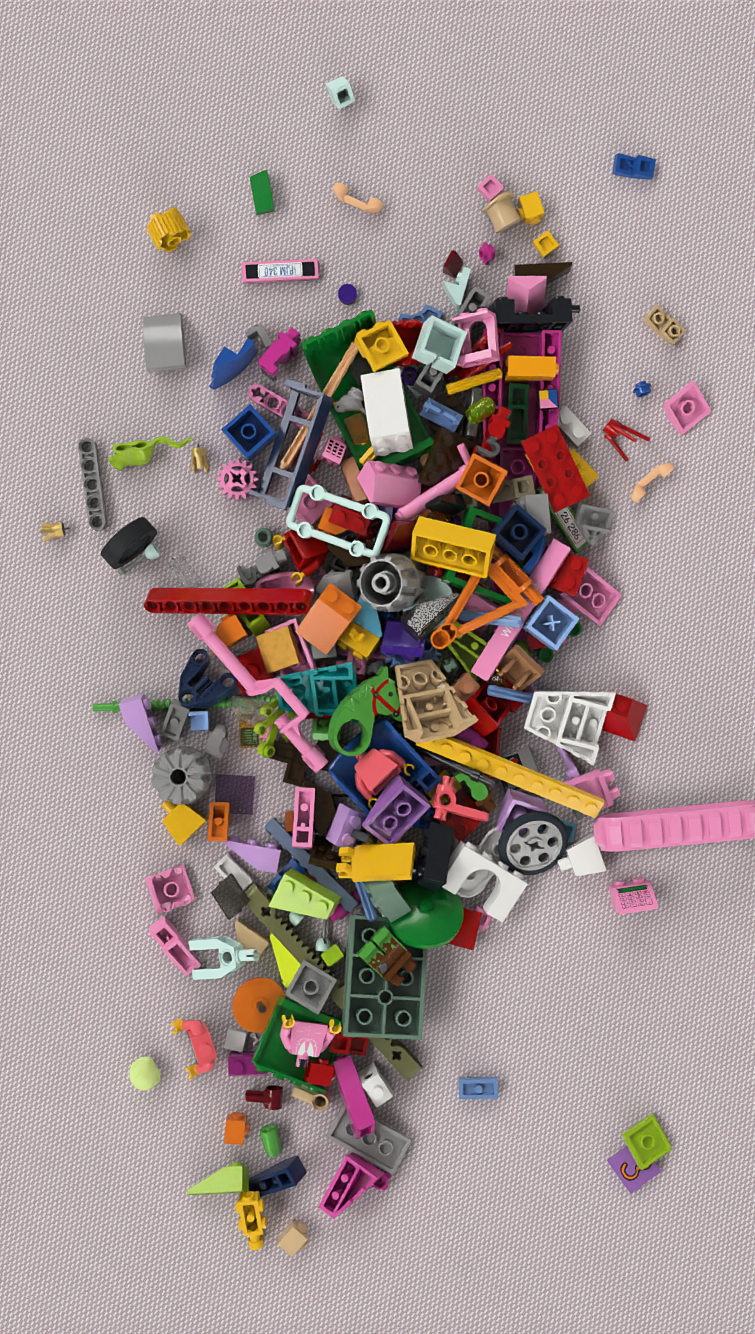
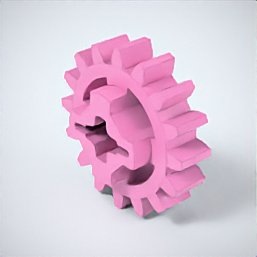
(242, 474)

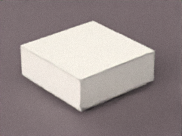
(235, 1040)

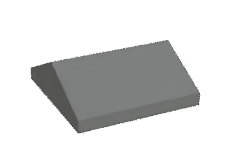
(310, 987)

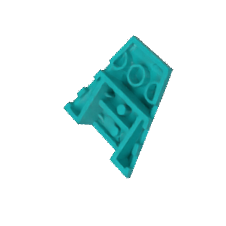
(321, 687)

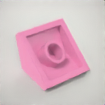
(686, 408)

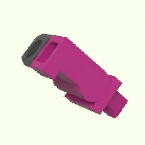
(279, 352)

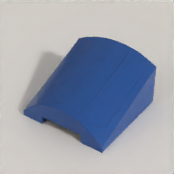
(388, 738)

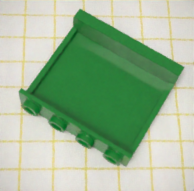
(272, 1054)

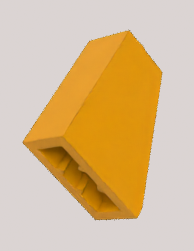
(529, 368)

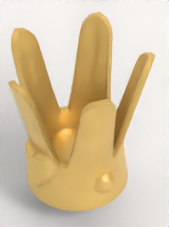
(199, 458)
(56, 529)

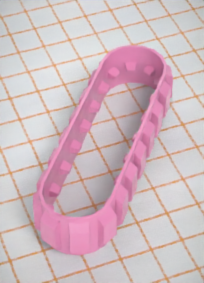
(675, 826)

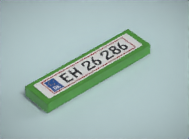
(566, 523)

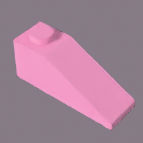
(303, 818)

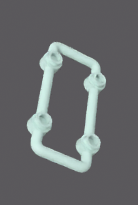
(368, 510)

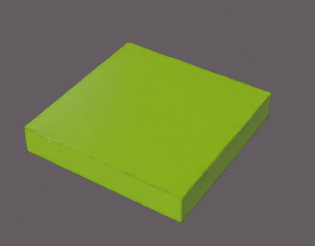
(646, 1141)

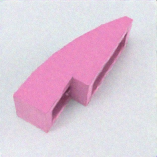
(174, 945)

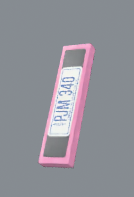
(280, 271)

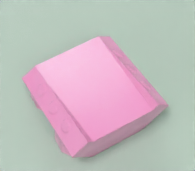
(170, 889)

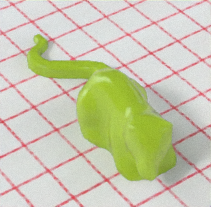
(139, 451)

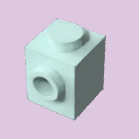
(340, 92)

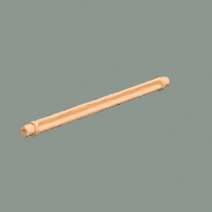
(329, 391)

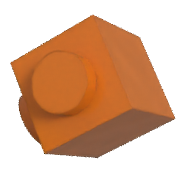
(236, 1128)

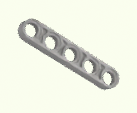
(95, 474)

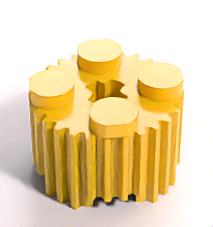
(168, 229)

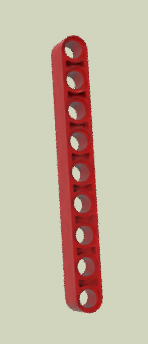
(229, 600)

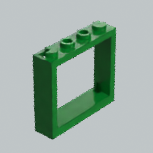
(449, 575)

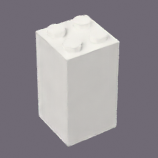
(386, 412)

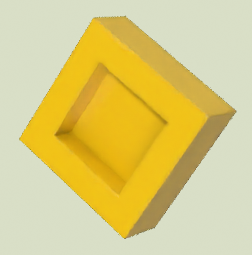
(545, 244)

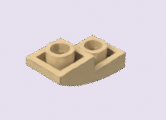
(663, 325)

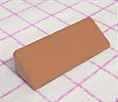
(350, 472)

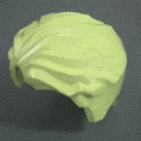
(144, 1073)

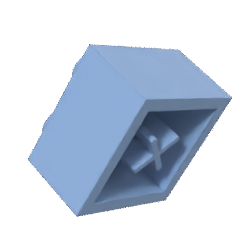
(550, 622)

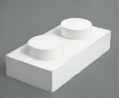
(572, 427)

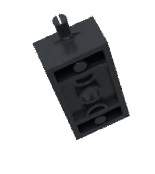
(554, 316)

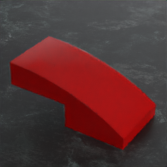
(346, 1045)

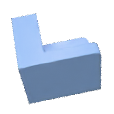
(200, 720)

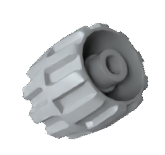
(391, 582)
(168, 777)

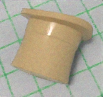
(502, 212)

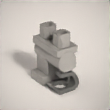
(264, 566)

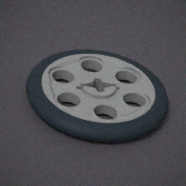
(532, 821)

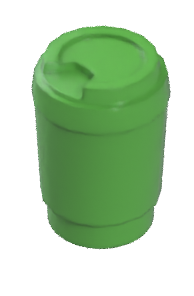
(271, 1140)

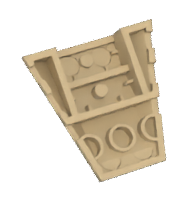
(429, 704)

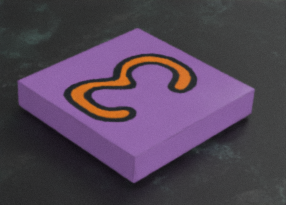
(628, 1171)

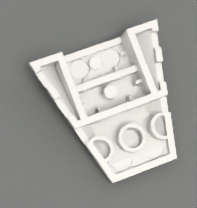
(570, 719)

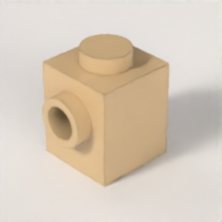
(293, 1237)

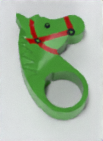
(362, 704)

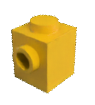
(530, 208)

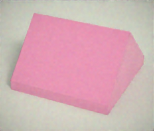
(527, 293)

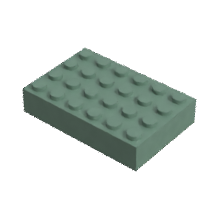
(372, 1004)

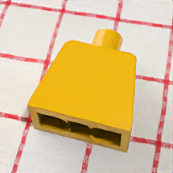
(182, 820)

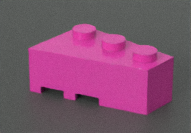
(349, 1184)

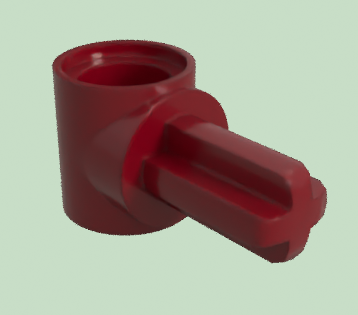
(270, 1097)

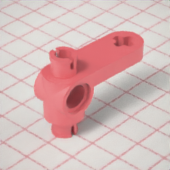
(449, 791)

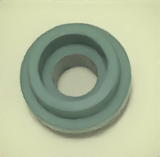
(259, 533)

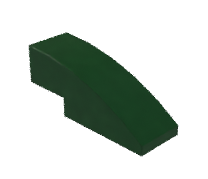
(518, 405)

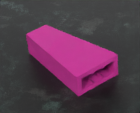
(354, 1097)

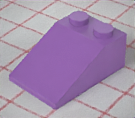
(395, 810)

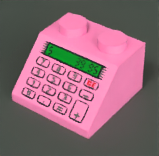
(632, 896)

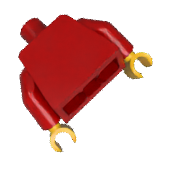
(305, 552)

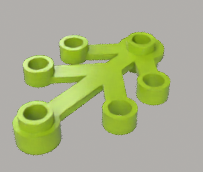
(266, 748)

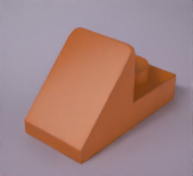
(219, 822)

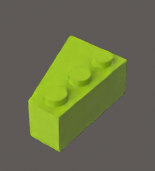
(467, 650)
(304, 896)

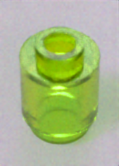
(480, 410)

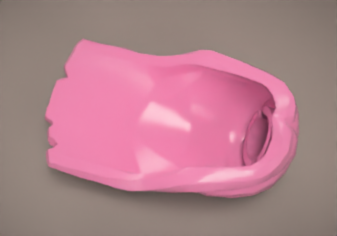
(283, 580)

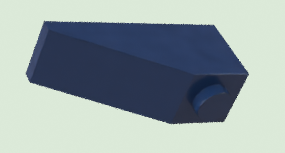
(278, 1177)

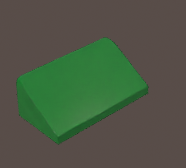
(262, 193)

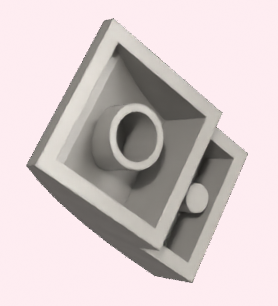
(164, 343)

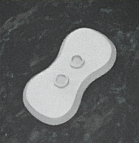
(478, 879)

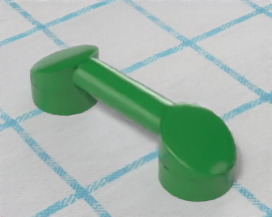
(546, 654)

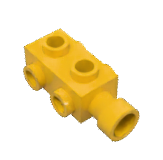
(249, 1207)

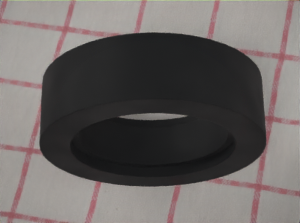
(128, 542)

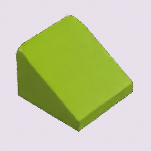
(333, 955)

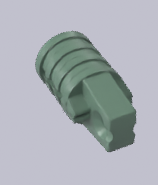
(449, 666)

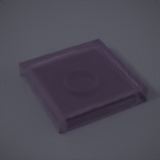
(237, 791)

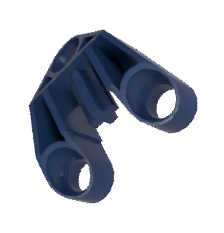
(214, 694)

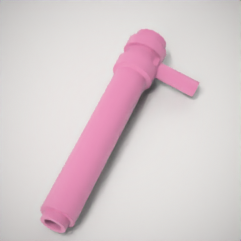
(445, 487)

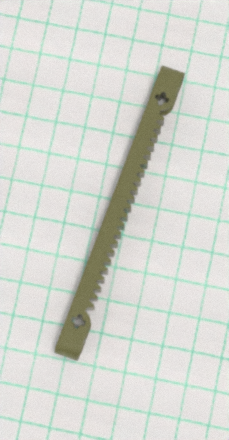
(404, 1063)

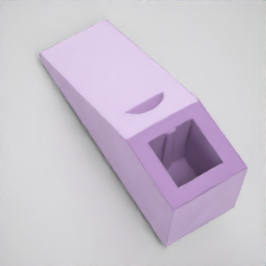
(139, 718)
(258, 855)

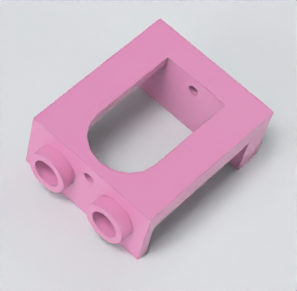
(465, 322)

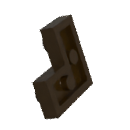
(296, 765)
(323, 855)

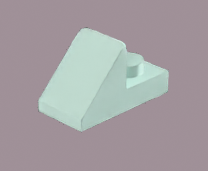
(456, 292)

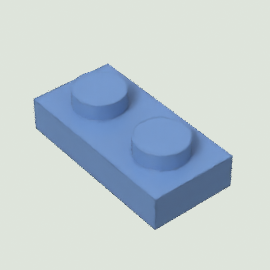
(478, 1088)

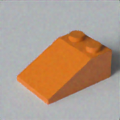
(328, 619)

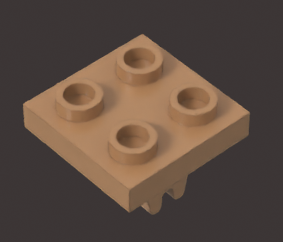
(519, 668)

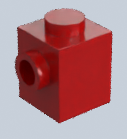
(319, 1072)

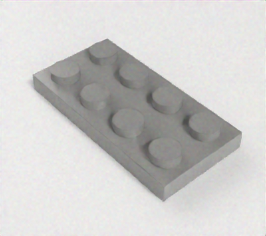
(382, 1148)

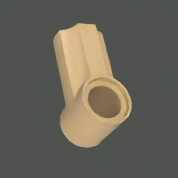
(310, 1097)

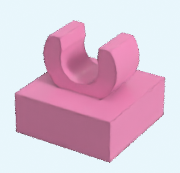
(490, 188)

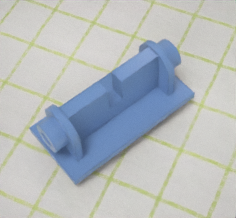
(441, 415)

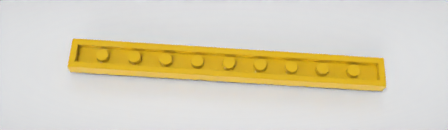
(516, 774)

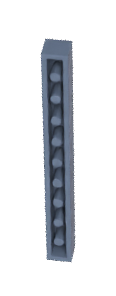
(302, 855)

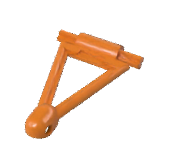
(511, 581)

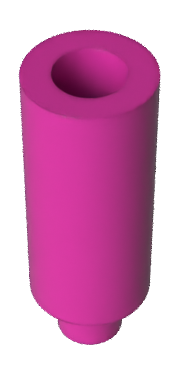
(340, 912)

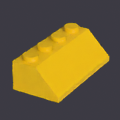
(452, 547)

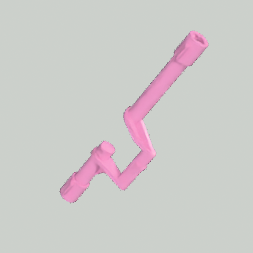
(312, 755)

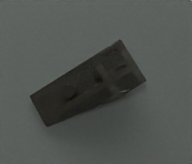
(427, 615)

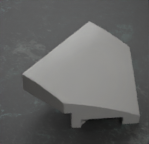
(593, 521)
(341, 580)

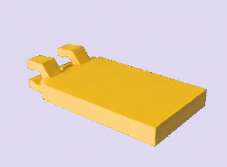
(377, 862)

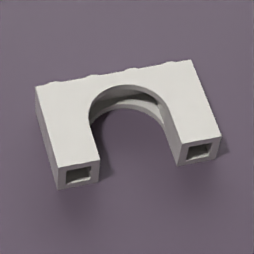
(508, 884)

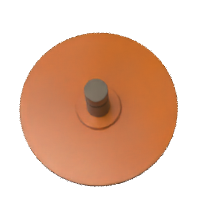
(255, 1003)

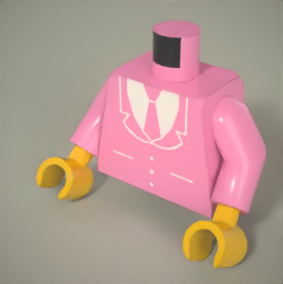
(307, 1038)

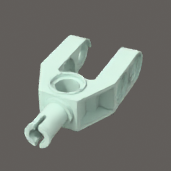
(226, 948)

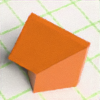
(482, 479)

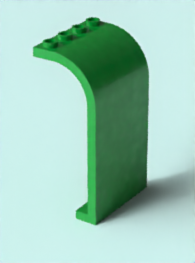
(323, 358)

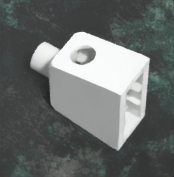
(583, 857)
(376, 1085)

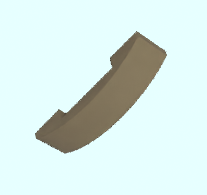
(512, 490)

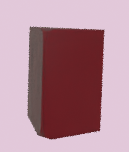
(453, 264)

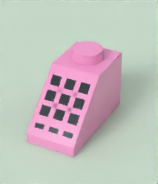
(332, 451)

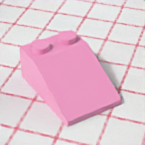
(594, 598)

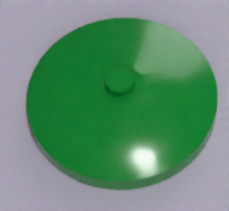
(432, 919)

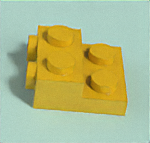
(380, 345)

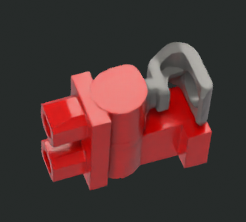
(496, 428)

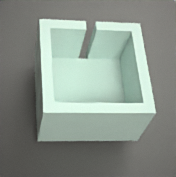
(439, 344)

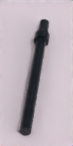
(475, 775)

